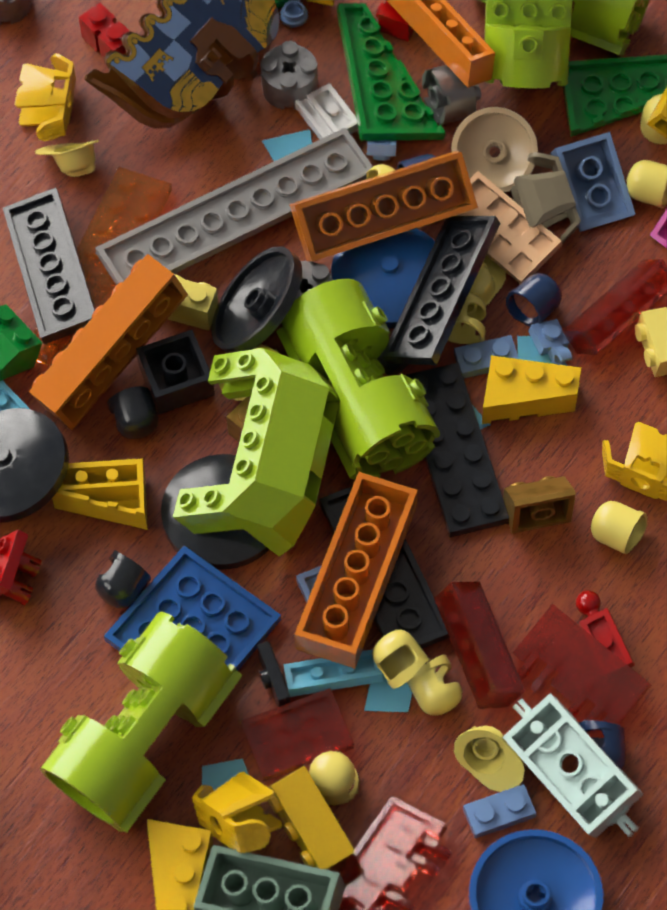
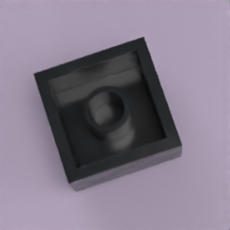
(175, 371)

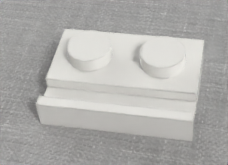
(326, 112)

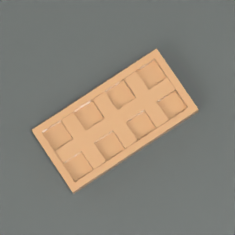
(516, 246)

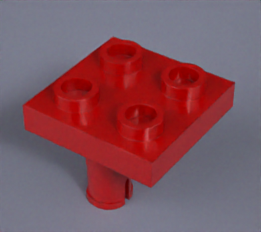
(13, 559)

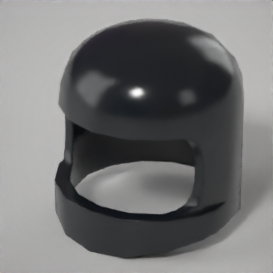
(134, 412)
(122, 582)

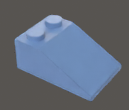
(595, 181)

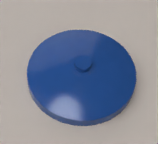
(386, 269)
(535, 873)

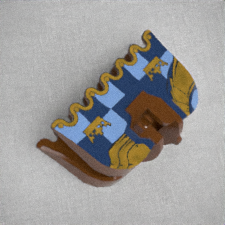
(186, 57)

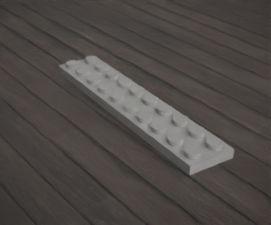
(238, 208)

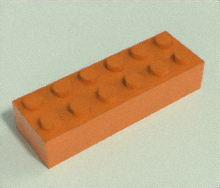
(383, 206)
(108, 341)
(356, 570)

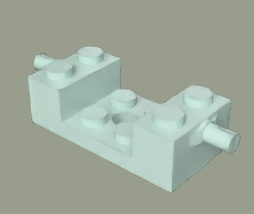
(597, 791)

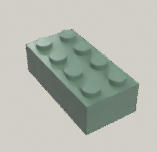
(265, 883)

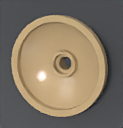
(499, 129)

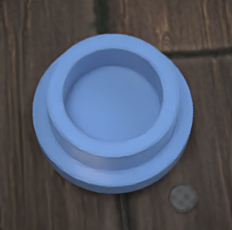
(293, 14)

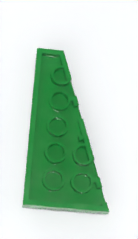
(381, 87)
(611, 89)

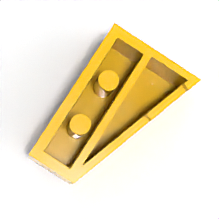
(528, 388)
(106, 491)
(309, 820)
(177, 863)

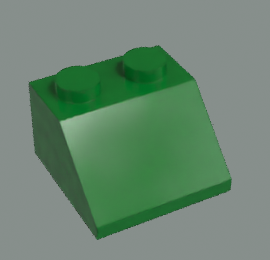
(17, 344)

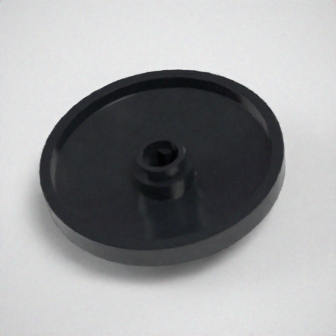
(257, 300)
(31, 462)
(222, 548)

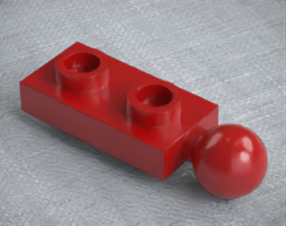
(602, 625)

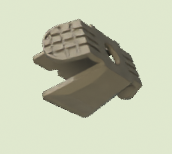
(546, 196)

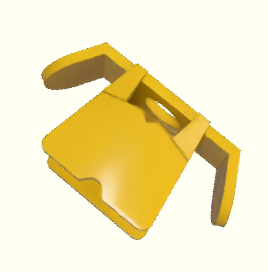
(42, 102)
(644, 465)
(236, 808)

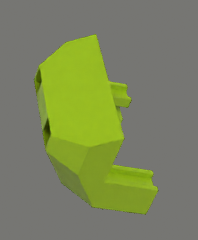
(278, 451)

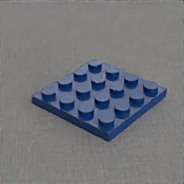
(206, 601)

